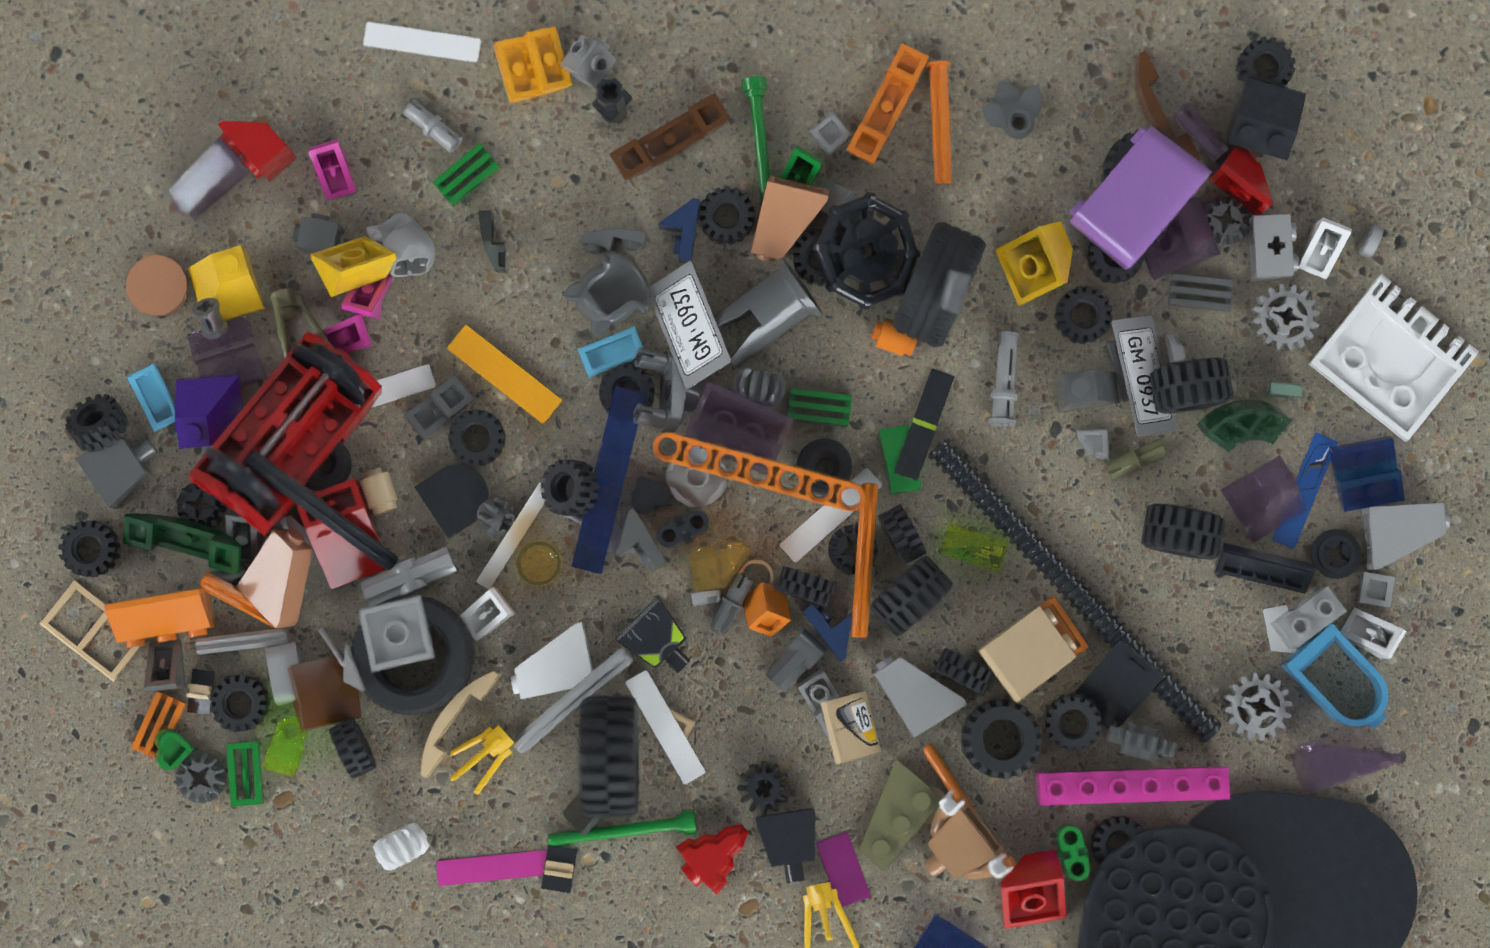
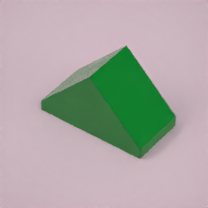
(802, 167)

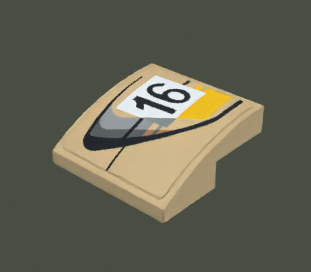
(850, 727)

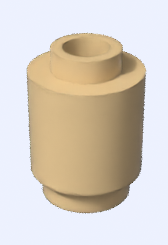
(379, 491)

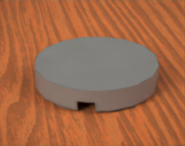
(694, 486)

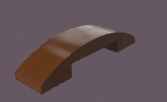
(1144, 78)
(670, 138)

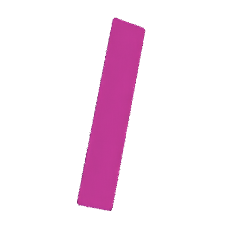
(491, 867)

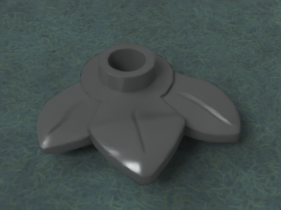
(1011, 106)

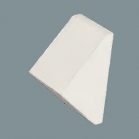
(1323, 247)
(487, 613)
(1372, 634)

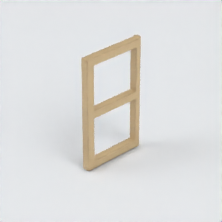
(79, 649)

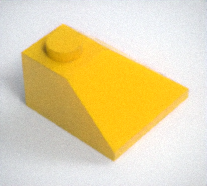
(1037, 261)
(229, 280)

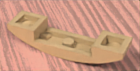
(434, 753)

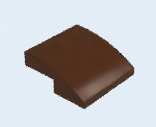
(322, 694)

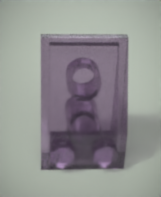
(1329, 765)

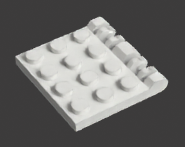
(1390, 361)

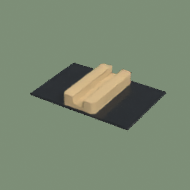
(200, 691)
(559, 869)

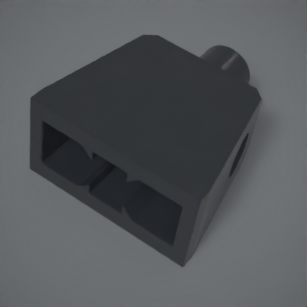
(789, 840)

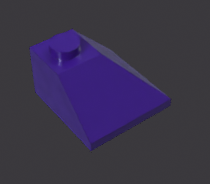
(206, 408)

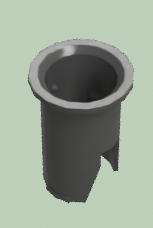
(777, 304)

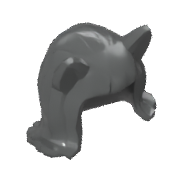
(610, 292)

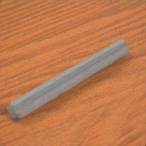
(572, 700)

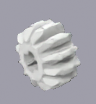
(401, 846)

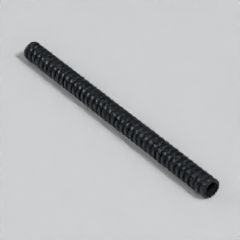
(1069, 584)

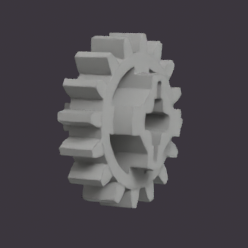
(1288, 305)
(1254, 720)

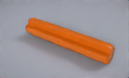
(230, 595)

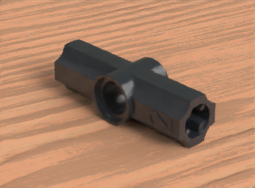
(612, 100)

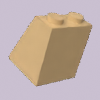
(1028, 652)

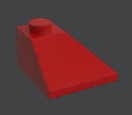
(1243, 180)
(1033, 891)

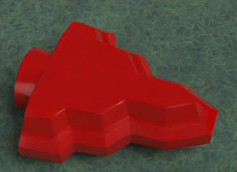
(711, 856)

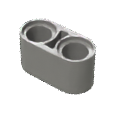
(278, 661)

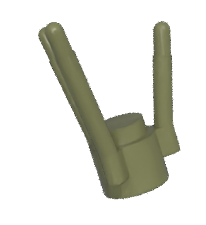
(285, 307)

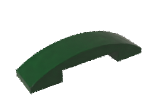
(183, 536)

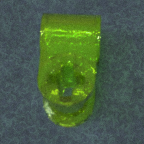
(285, 751)

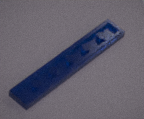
(611, 473)

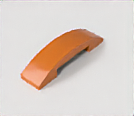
(887, 104)

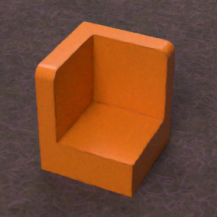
(766, 610)

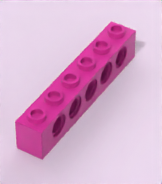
(1132, 785)

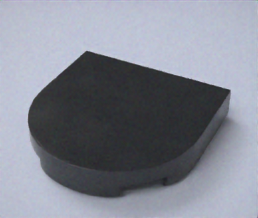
(454, 497)

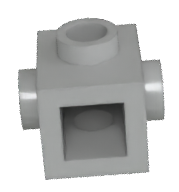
(589, 60)

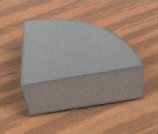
(1175, 351)
(1094, 442)
(706, 597)

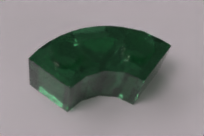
(1243, 422)

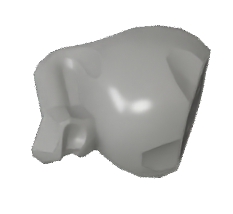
(409, 241)

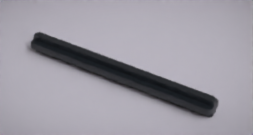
(320, 510)

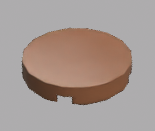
(157, 285)

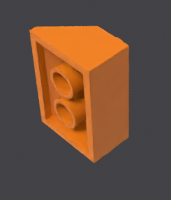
(161, 617)

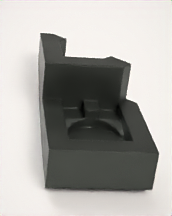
(495, 250)

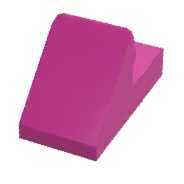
(368, 298)
(349, 335)

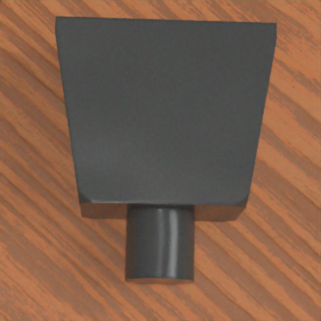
(118, 469)

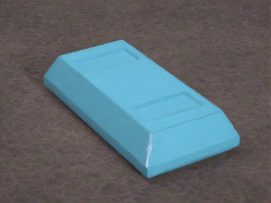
(610, 351)
(153, 396)

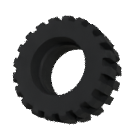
(609, 756)

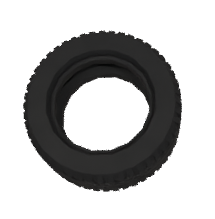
(919, 311)
(440, 692)

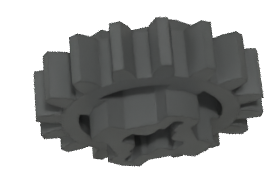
(1141, 742)

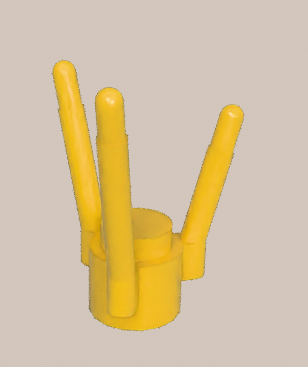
(496, 743)
(821, 897)

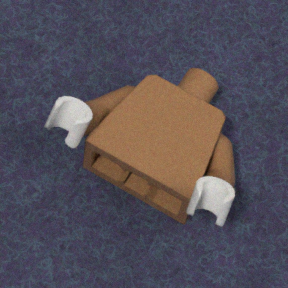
(963, 844)

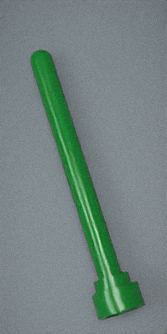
(754, 89)
(682, 823)

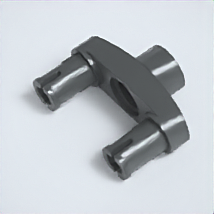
(673, 394)

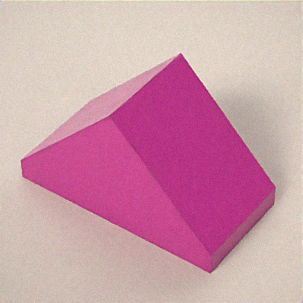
(332, 169)

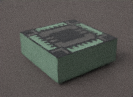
(1283, 390)

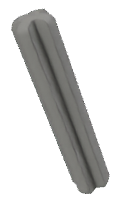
(241, 641)

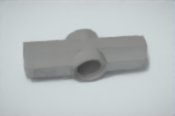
(408, 576)

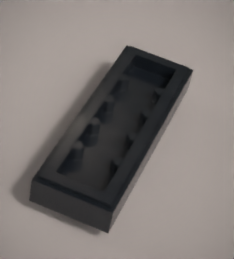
(1264, 568)

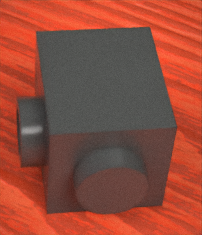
(316, 233)

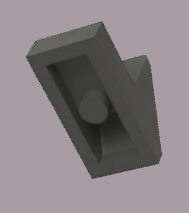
(635, 534)

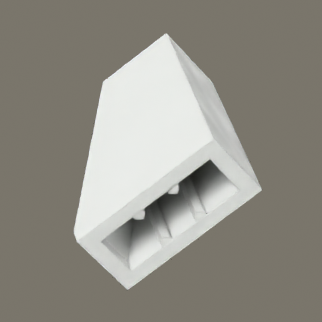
(555, 666)

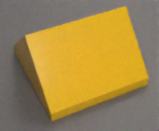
(353, 264)

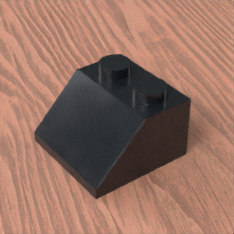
(1266, 118)

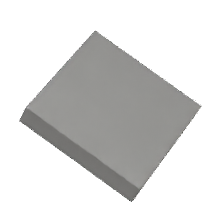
(396, 633)

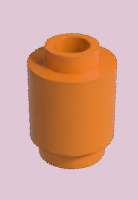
(891, 340)

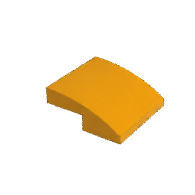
(532, 64)

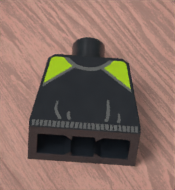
(655, 637)

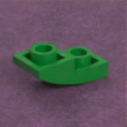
(892, 443)

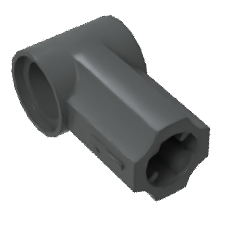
(800, 655)

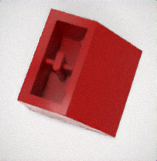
(261, 146)

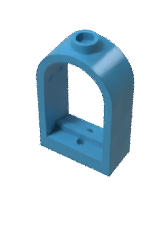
(1311, 651)

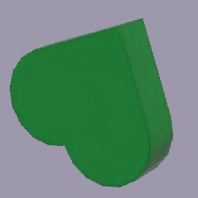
(171, 749)

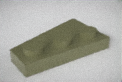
(898, 816)

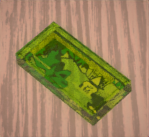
(974, 548)

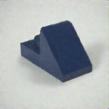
(683, 221)
(836, 637)

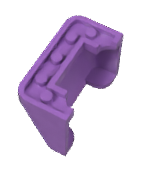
(1139, 197)

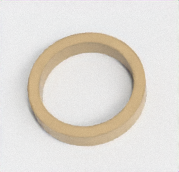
(760, 562)

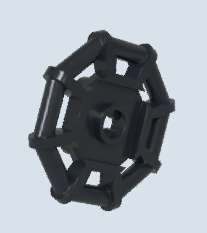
(883, 247)

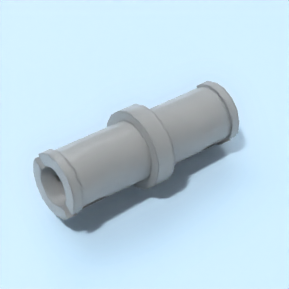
(432, 126)

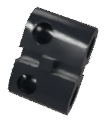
(683, 529)

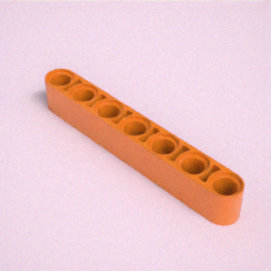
(743, 471)

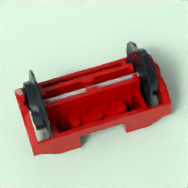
(307, 400)

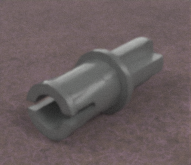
(732, 603)

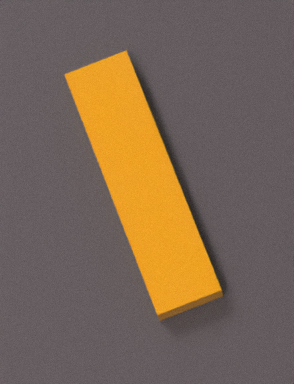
(504, 374)

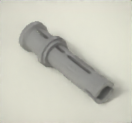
(1004, 393)

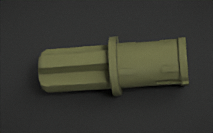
(1136, 459)

